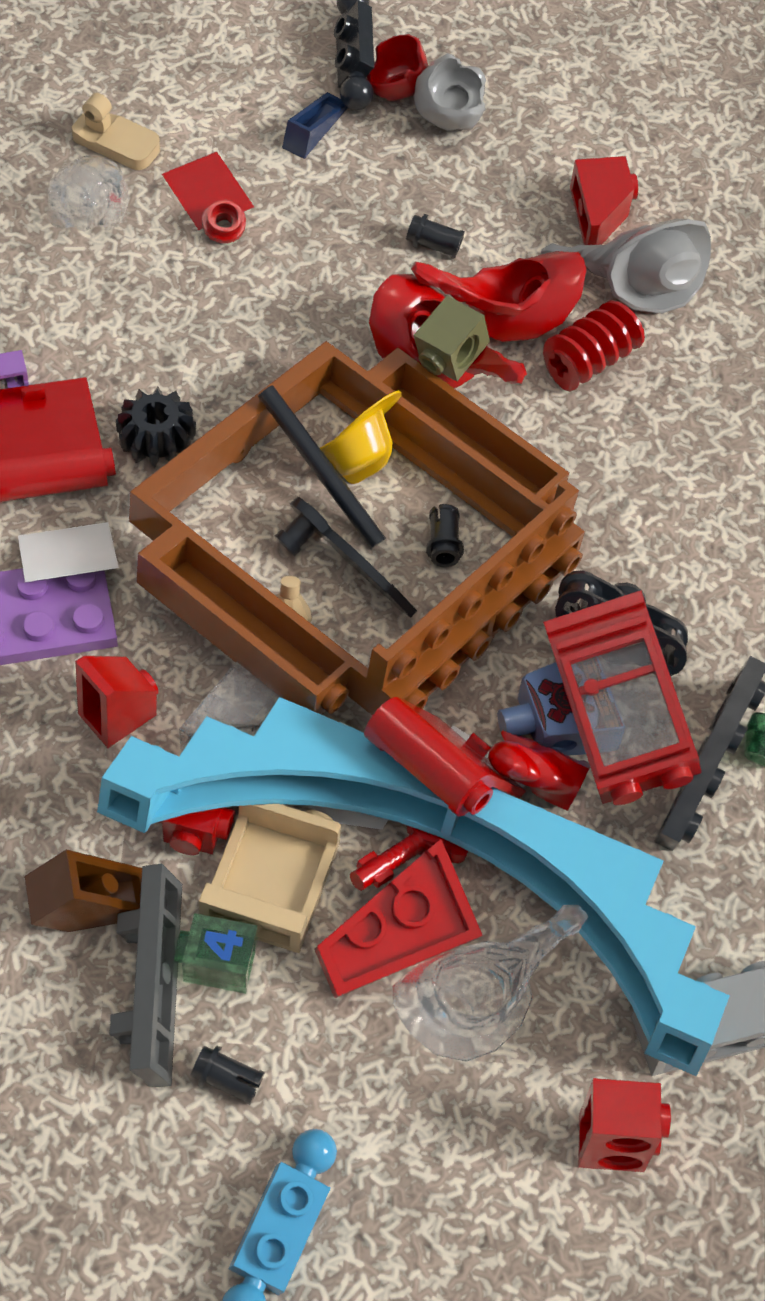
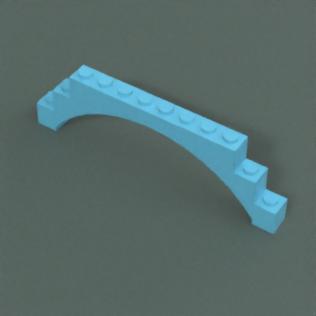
(323, 763)

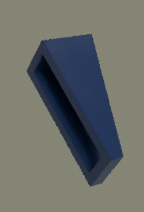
(312, 124)

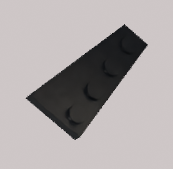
(726, 735)

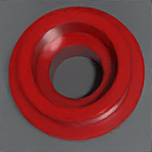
(228, 211)

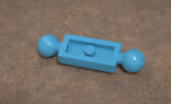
(283, 1219)

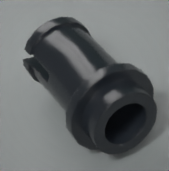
(434, 235)
(444, 547)
(223, 1073)

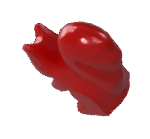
(541, 768)

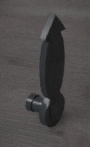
(311, 521)

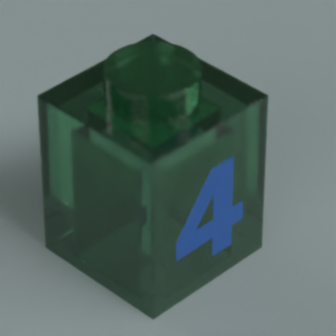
(217, 952)

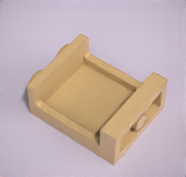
(273, 872)

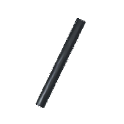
(321, 467)

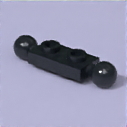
(354, 52)

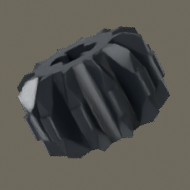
(155, 426)

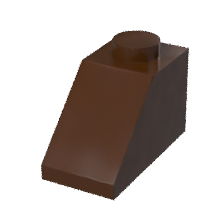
(81, 891)

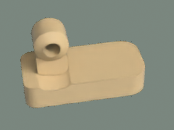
(114, 135)

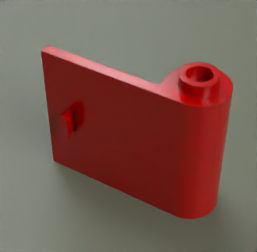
(50, 441)
(438, 756)

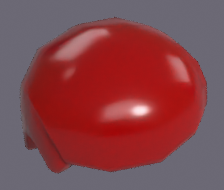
(397, 67)

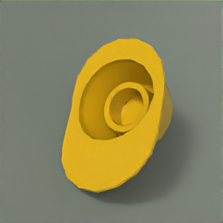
(364, 444)

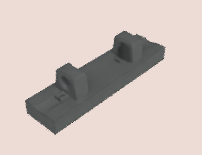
(152, 1020)

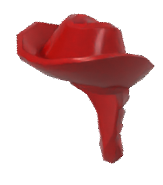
(517, 297)
(402, 308)

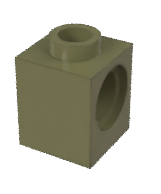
(451, 338)

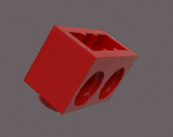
(622, 1125)

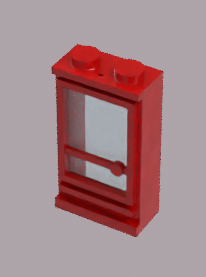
(623, 699)

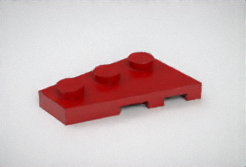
(401, 926)

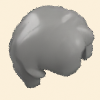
(450, 94)

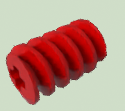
(592, 344)

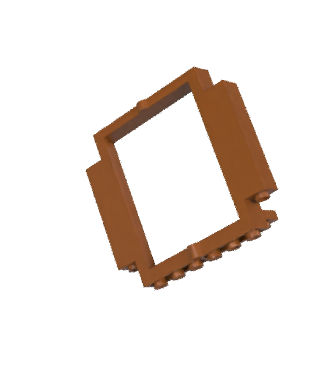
(443, 437)

